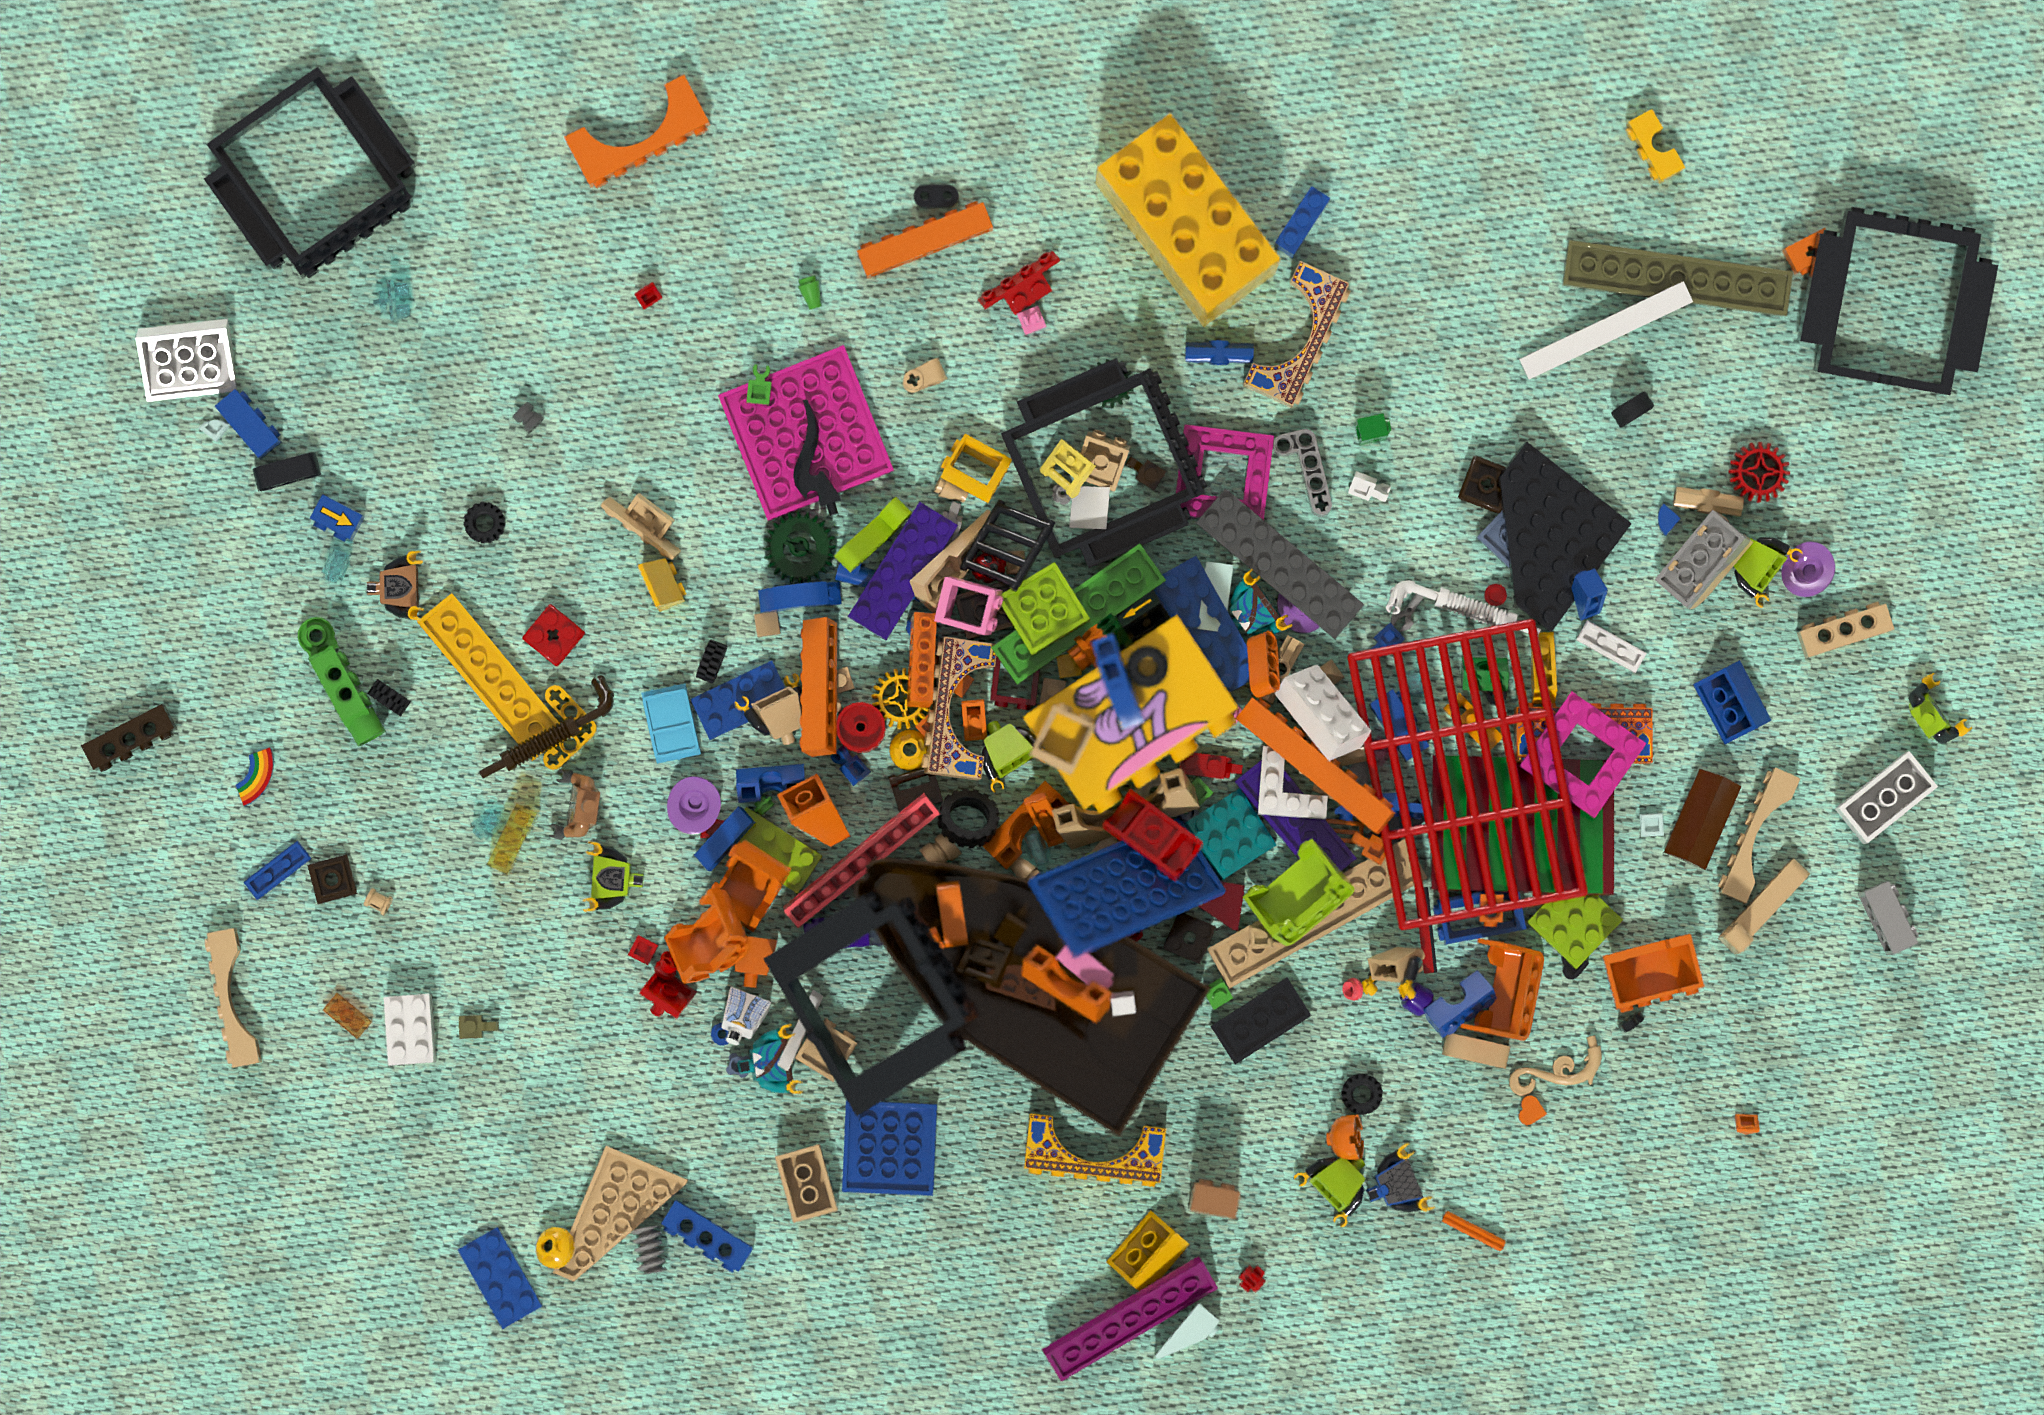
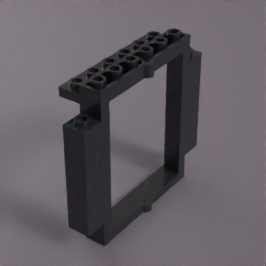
(374, 139)
(1828, 282)
(1084, 392)

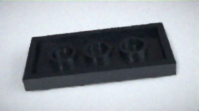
(1260, 1021)

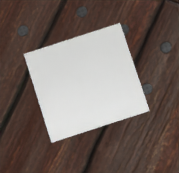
(1090, 508)

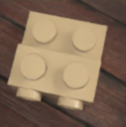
(1107, 456)
(810, 1056)

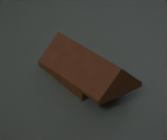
(1702, 818)

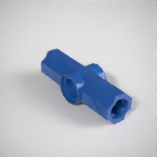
(1219, 352)

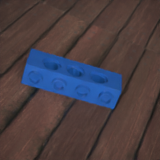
(740, 1249)

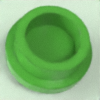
(764, 805)

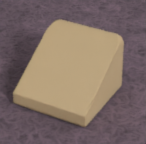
(767, 624)

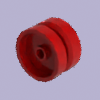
(874, 727)

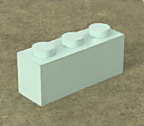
(1220, 577)

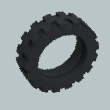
(976, 800)

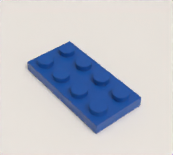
(717, 706)
(500, 1277)

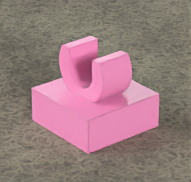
(1031, 320)

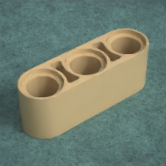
(1476, 1050)

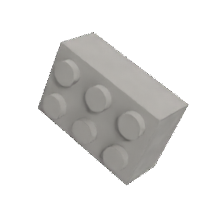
(1888, 918)

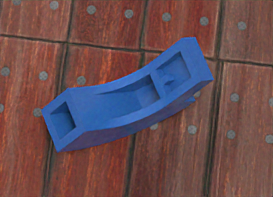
(799, 596)

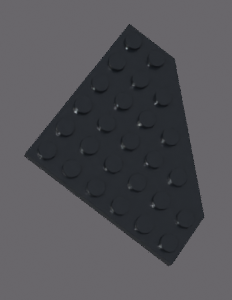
(1552, 533)

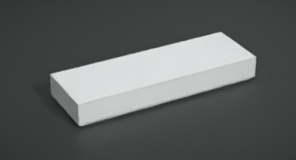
(1611, 646)

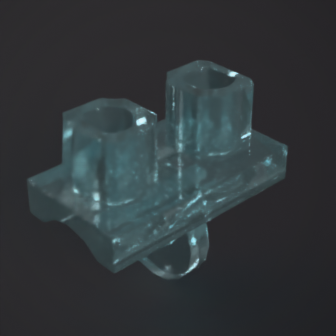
(395, 290)

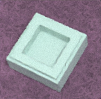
(1651, 825)

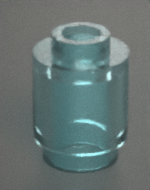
(336, 566)
(1037, 849)

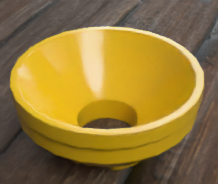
(897, 755)
(561, 1251)

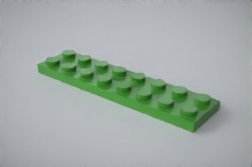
(1102, 594)

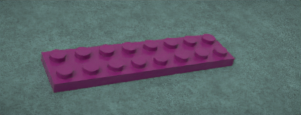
(1130, 1318)

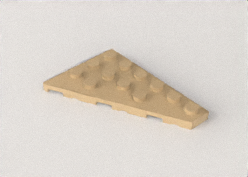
(616, 1202)

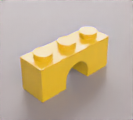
(1662, 164)

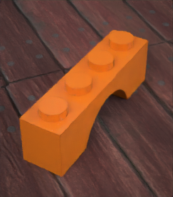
(1007, 841)
(1044, 971)

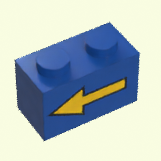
(337, 518)

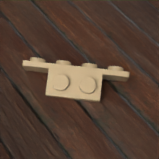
(646, 521)

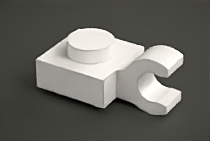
(1365, 487)

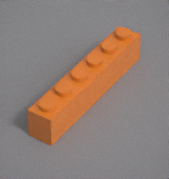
(924, 240)
(819, 687)

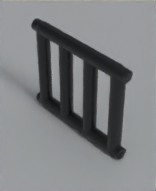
(1024, 564)

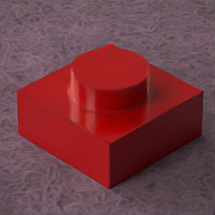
(643, 950)

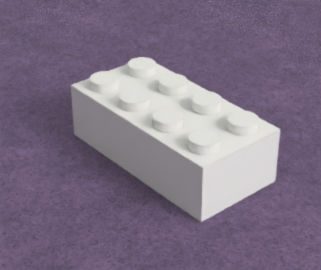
(1323, 712)
(1886, 797)

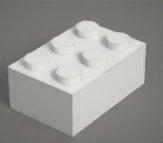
(409, 1029)

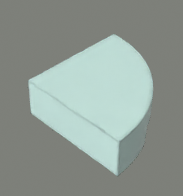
(215, 429)

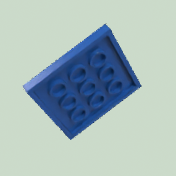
(890, 1149)

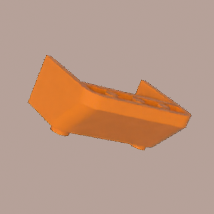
(1516, 991)

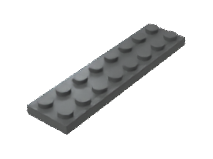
(1280, 564)

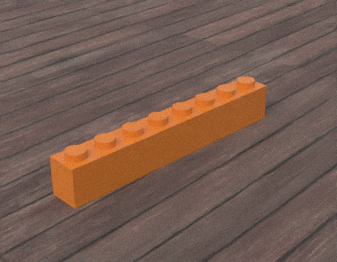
(1314, 765)

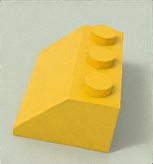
(1147, 1252)

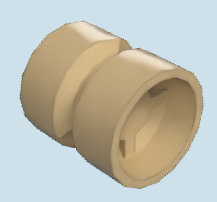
(940, 851)

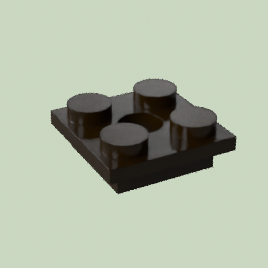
(345, 885)
(1182, 925)

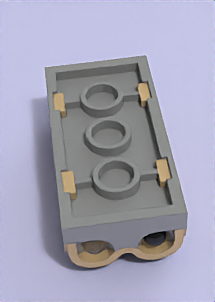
(1703, 560)

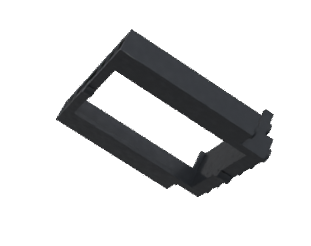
(915, 1058)

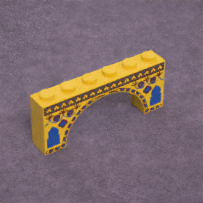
(1139, 1164)

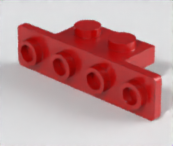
(1024, 287)

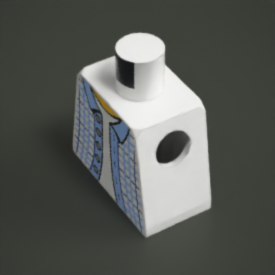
(743, 1015)

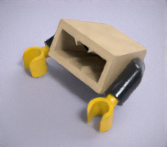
(777, 713)
(1395, 966)

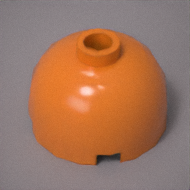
(1346, 1137)

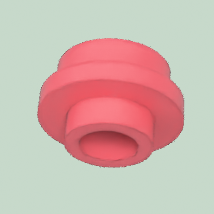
(1352, 989)

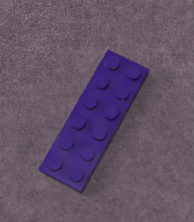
(890, 587)
(1297, 830)

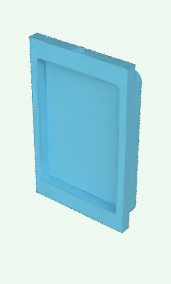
(671, 723)

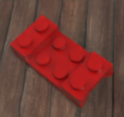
(1153, 835)

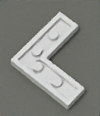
(1275, 802)

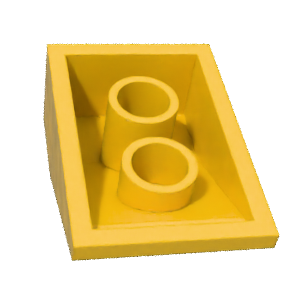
(662, 583)

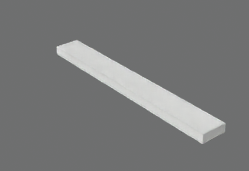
(1606, 330)

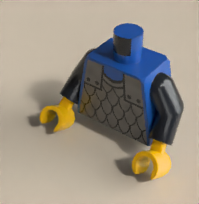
(1398, 1184)

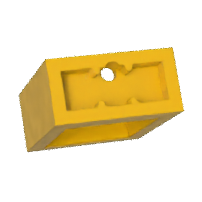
(982, 453)

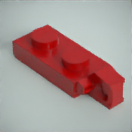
(1209, 766)

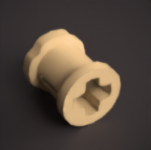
(378, 901)

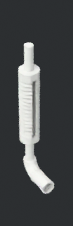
(1453, 602)

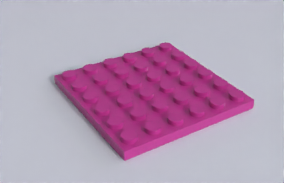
(775, 433)

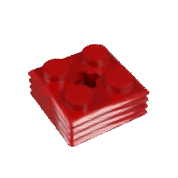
(568, 634)

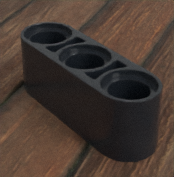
(286, 471)

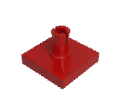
(667, 995)

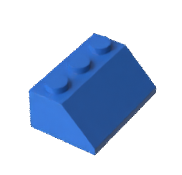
(1732, 702)

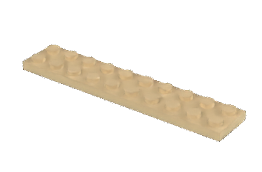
(1372, 888)

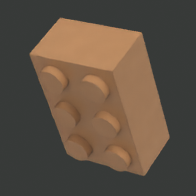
(1214, 1200)

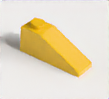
(1548, 654)

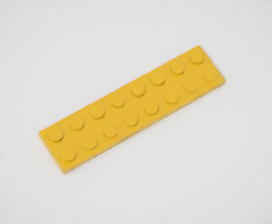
(487, 670)

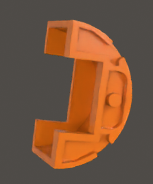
(752, 882)
(711, 942)
(1653, 972)

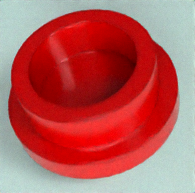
(1495, 595)

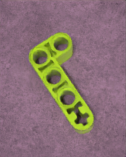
(873, 535)

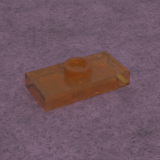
(347, 1015)

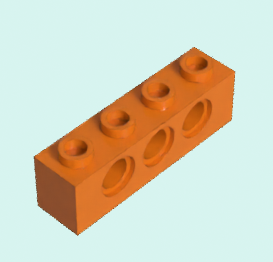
(921, 660)

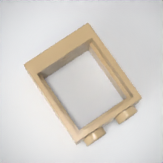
(1052, 759)

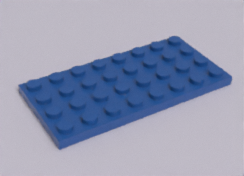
(1118, 895)

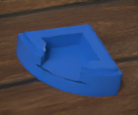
(1666, 519)

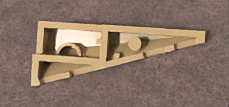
(929, 581)

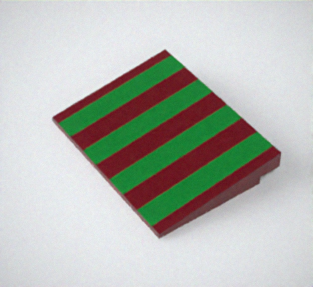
(1593, 834)

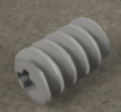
(648, 1250)

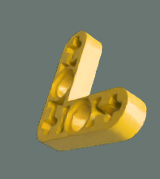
(563, 695)

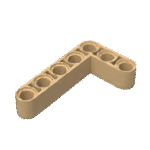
(1763, 906)

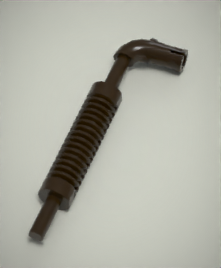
(553, 735)

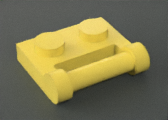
(1072, 462)

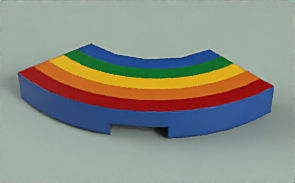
(258, 777)

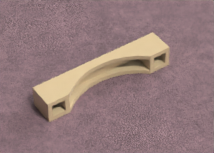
(1740, 878)
(224, 951)

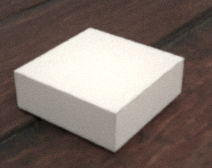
(1123, 1003)

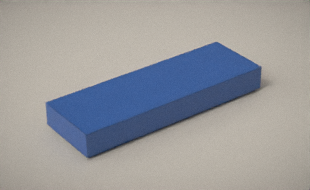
(724, 838)
(277, 870)

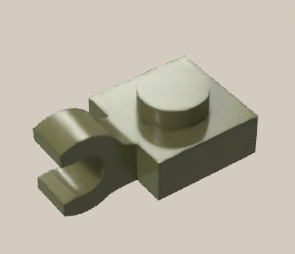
(474, 1026)

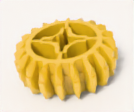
(885, 702)

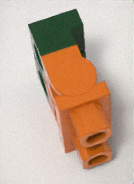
(1084, 653)

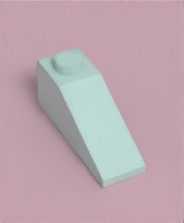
(1193, 1329)

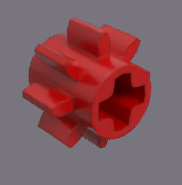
(1252, 1278)

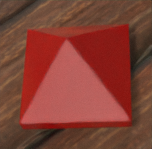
(648, 295)

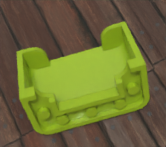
(1300, 895)

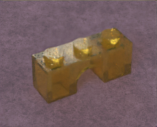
(512, 839)

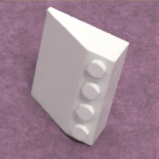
(186, 359)

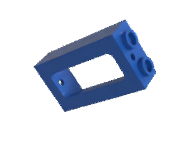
(1450, 936)

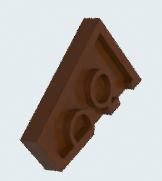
(1019, 987)

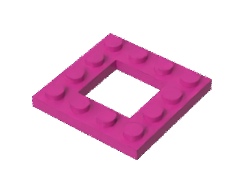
(1254, 445)
(1625, 746)

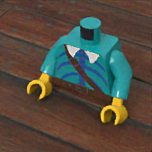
(1254, 609)
(764, 1061)

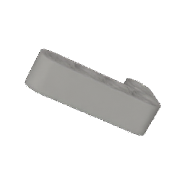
(1307, 473)

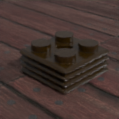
(1472, 489)

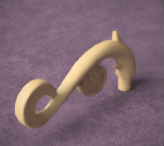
(1587, 1073)

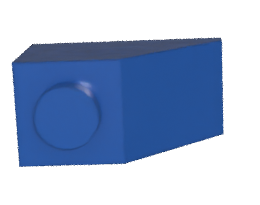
(1588, 593)

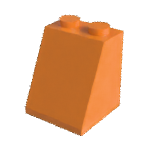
(814, 811)

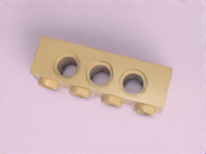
(1880, 624)

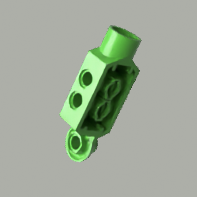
(325, 660)

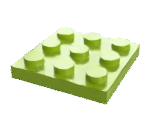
(1044, 609)
(1575, 926)

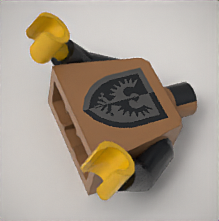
(399, 587)

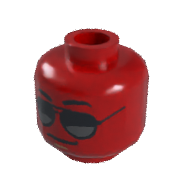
(990, 562)

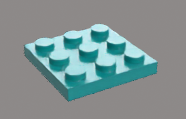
(1230, 834)

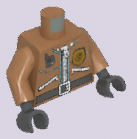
(582, 806)

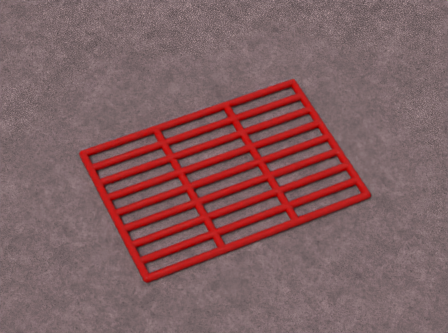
(1475, 819)

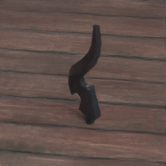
(803, 479)

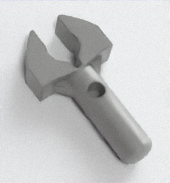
(1410, 608)

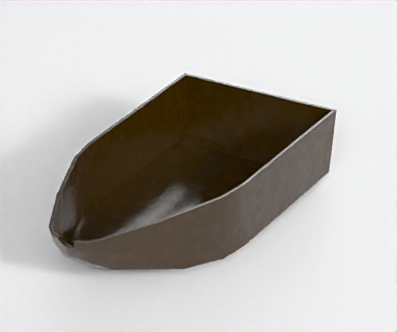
(1086, 1064)

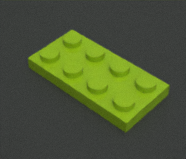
(783, 848)

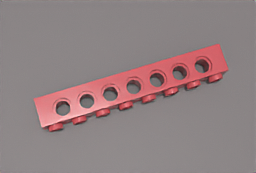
(854, 864)

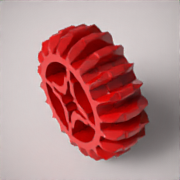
(1759, 462)

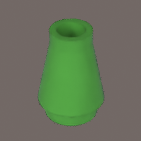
(810, 291)

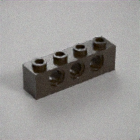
(95, 748)

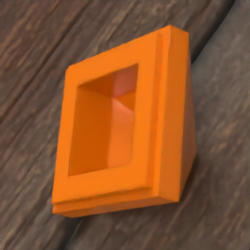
(1747, 1123)

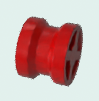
(666, 967)

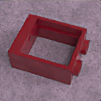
(1003, 701)

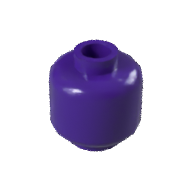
(1422, 999)

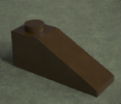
(1010, 931)

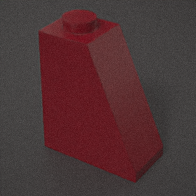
(1227, 907)

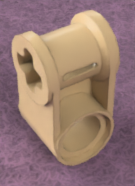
(928, 375)

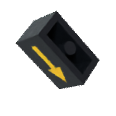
(1143, 616)

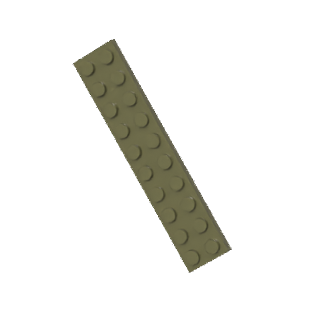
(1649, 272)

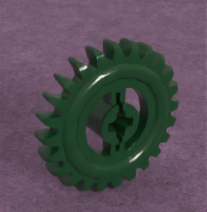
(780, 536)

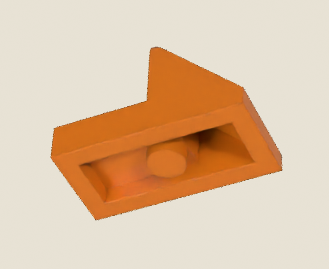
(974, 720)

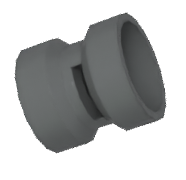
(530, 419)

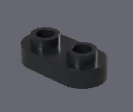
(936, 196)

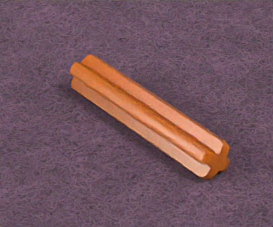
(1473, 1231)

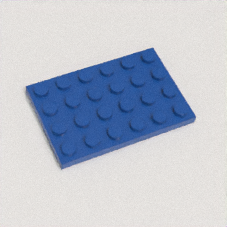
(1223, 648)

